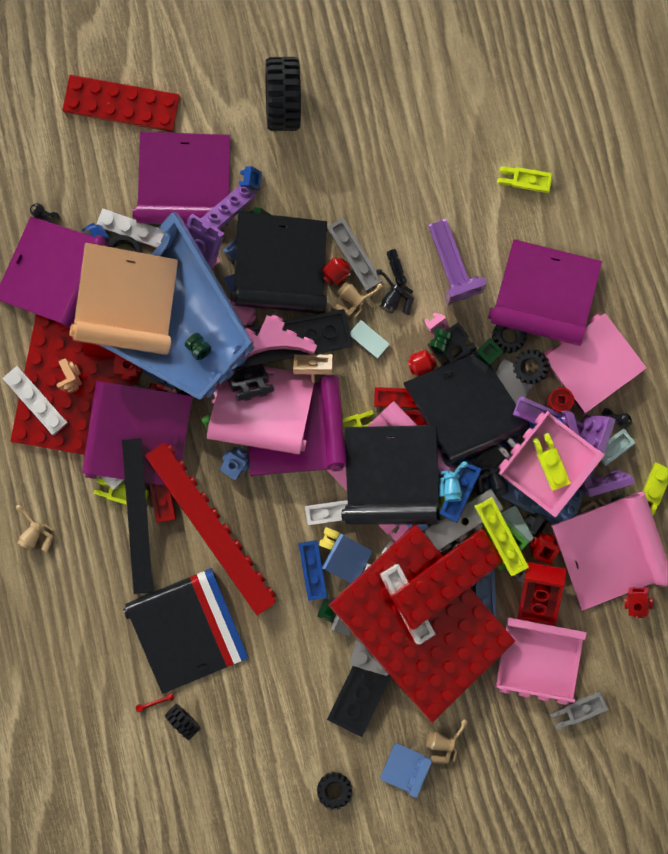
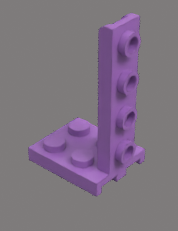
(207, 229)
(460, 285)
(593, 429)
(598, 483)

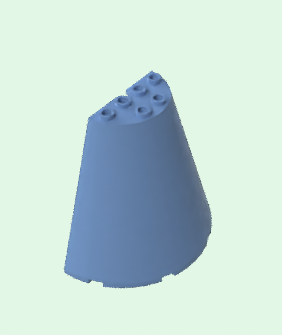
(196, 308)

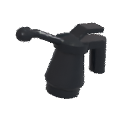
(391, 300)
(497, 482)

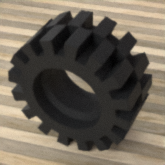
(506, 346)
(520, 366)
(182, 721)
(343, 799)

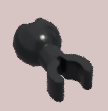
(40, 211)
(623, 420)

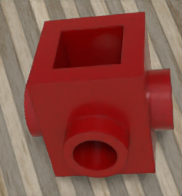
(120, 369)
(544, 548)
(638, 602)

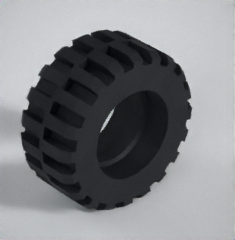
(283, 93)

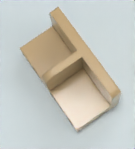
(313, 365)

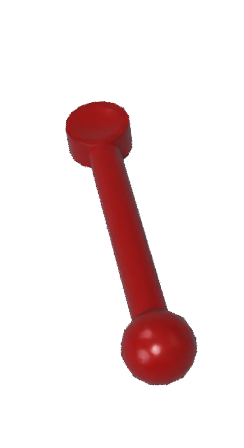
(140, 707)

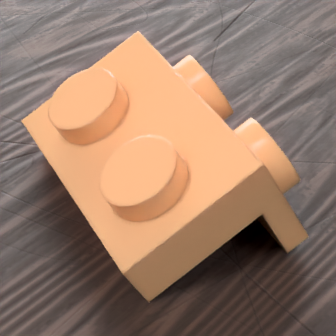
(72, 374)

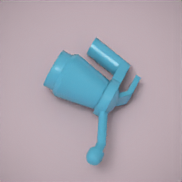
(449, 484)

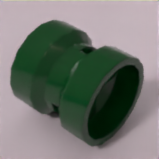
(441, 338)
(198, 346)

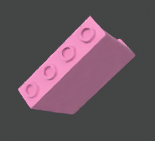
(597, 366)
(527, 474)
(540, 661)

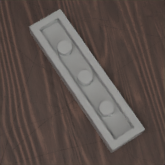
(354, 254)

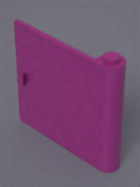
(181, 175)
(47, 271)
(546, 292)
(130, 414)
(323, 434)

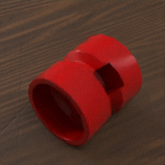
(560, 400)

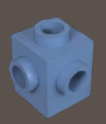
(235, 462)

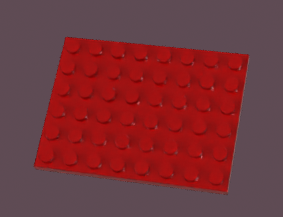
(47, 347)
(446, 664)

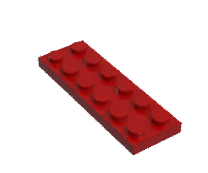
(121, 103)
(446, 579)

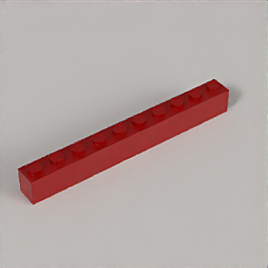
(210, 528)

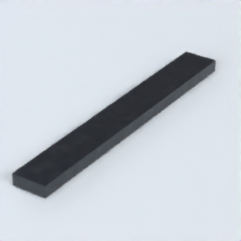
(137, 515)

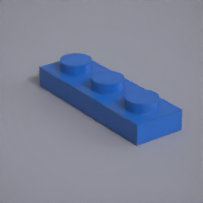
(467, 480)
(312, 570)

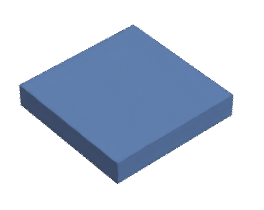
(347, 559)

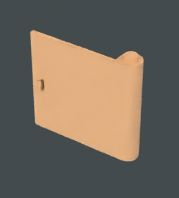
(125, 299)

